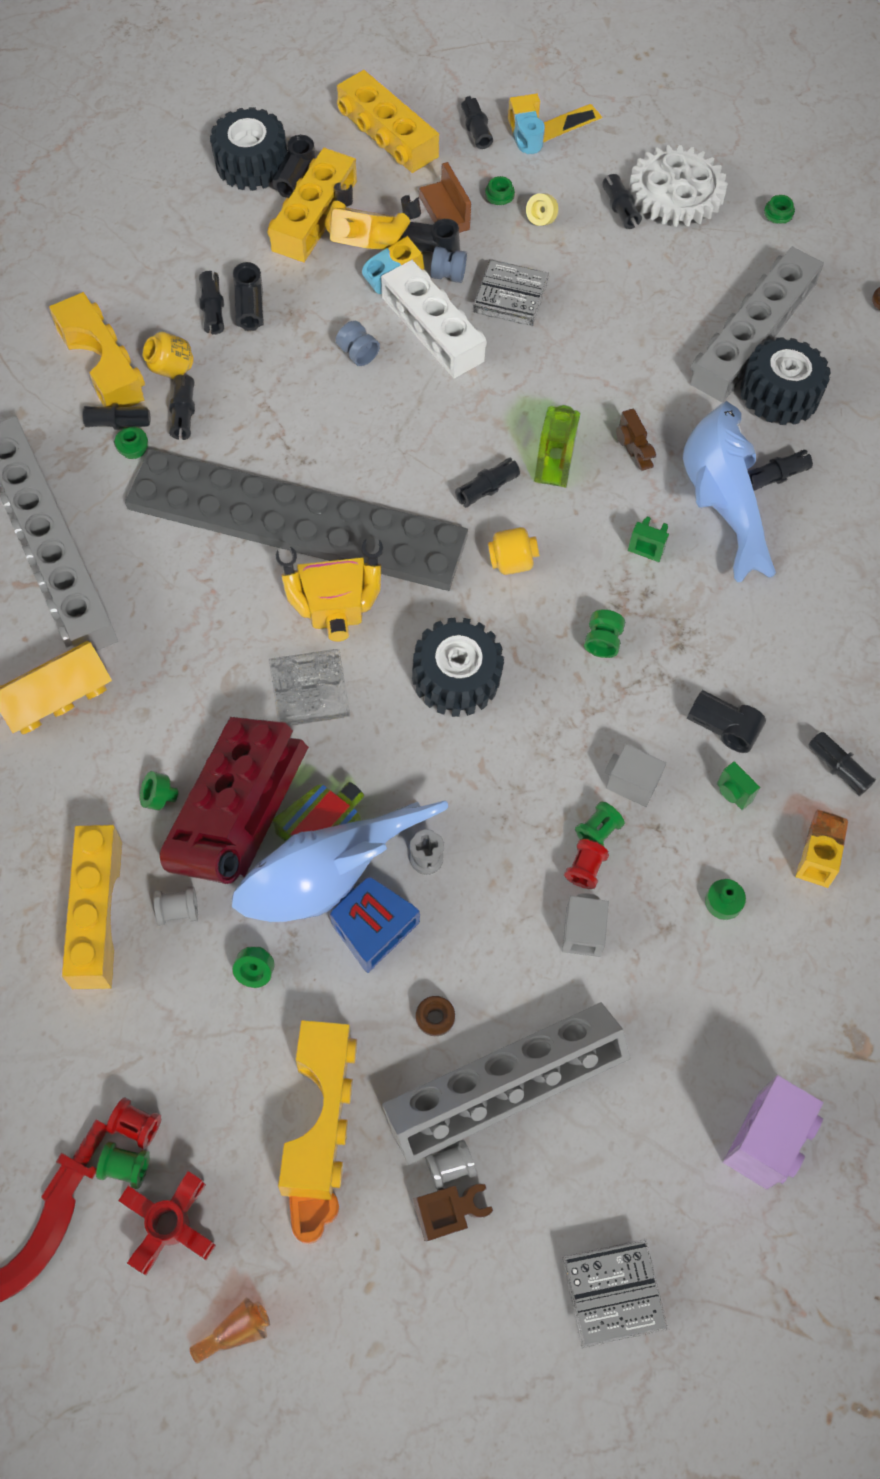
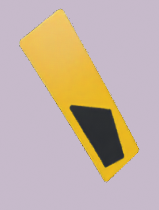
(570, 121)

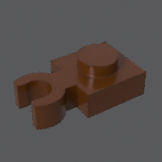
(633, 436)
(445, 1212)

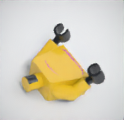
(365, 227)
(333, 591)

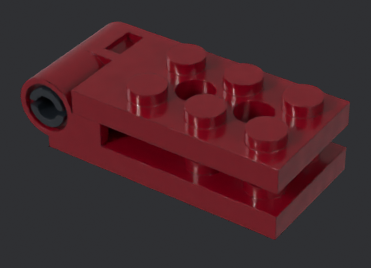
(233, 801)

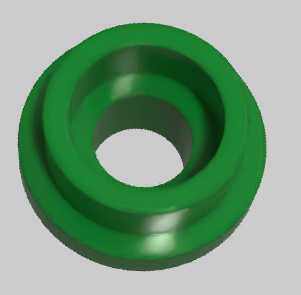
(500, 191)
(779, 209)
(136, 447)

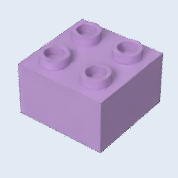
(774, 1133)

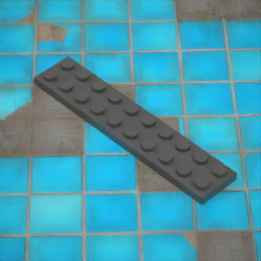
(296, 518)

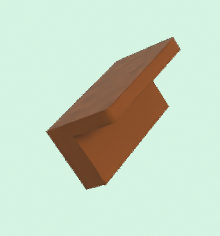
(447, 199)

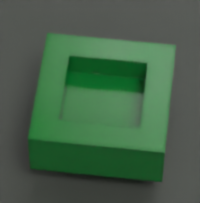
(737, 786)

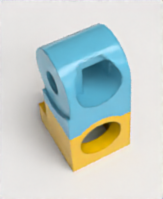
(525, 122)
(389, 259)

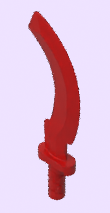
(54, 1217)

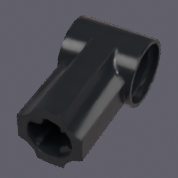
(295, 164)
(426, 237)
(248, 296)
(736, 725)

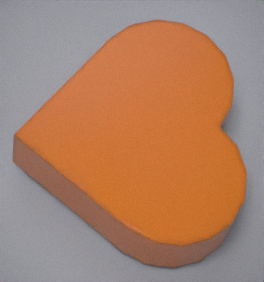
(311, 1216)

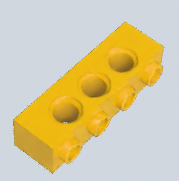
(388, 121)
(304, 213)

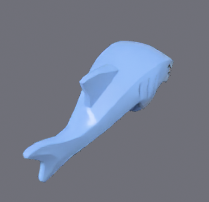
(718, 466)
(320, 866)

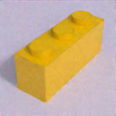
(52, 688)

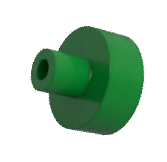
(157, 791)
(725, 899)
(253, 967)

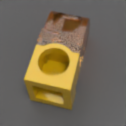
(823, 849)

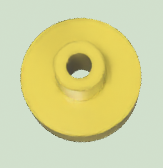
(542, 209)

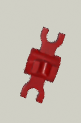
(154, 1242)

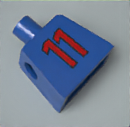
(373, 921)

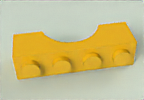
(83, 328)
(88, 934)
(310, 1161)

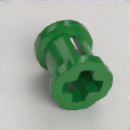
(607, 816)
(123, 1165)

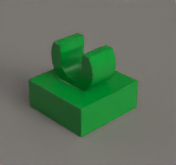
(648, 540)

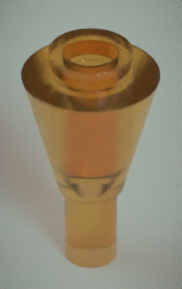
(242, 1326)

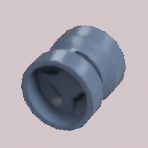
(448, 264)
(359, 344)

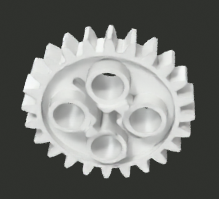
(678, 185)

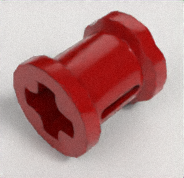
(586, 864)
(133, 1123)

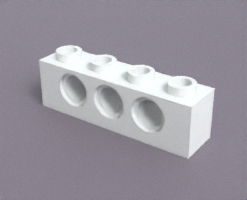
(433, 318)

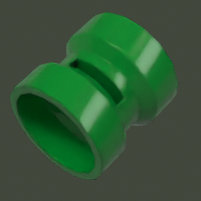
(604, 634)

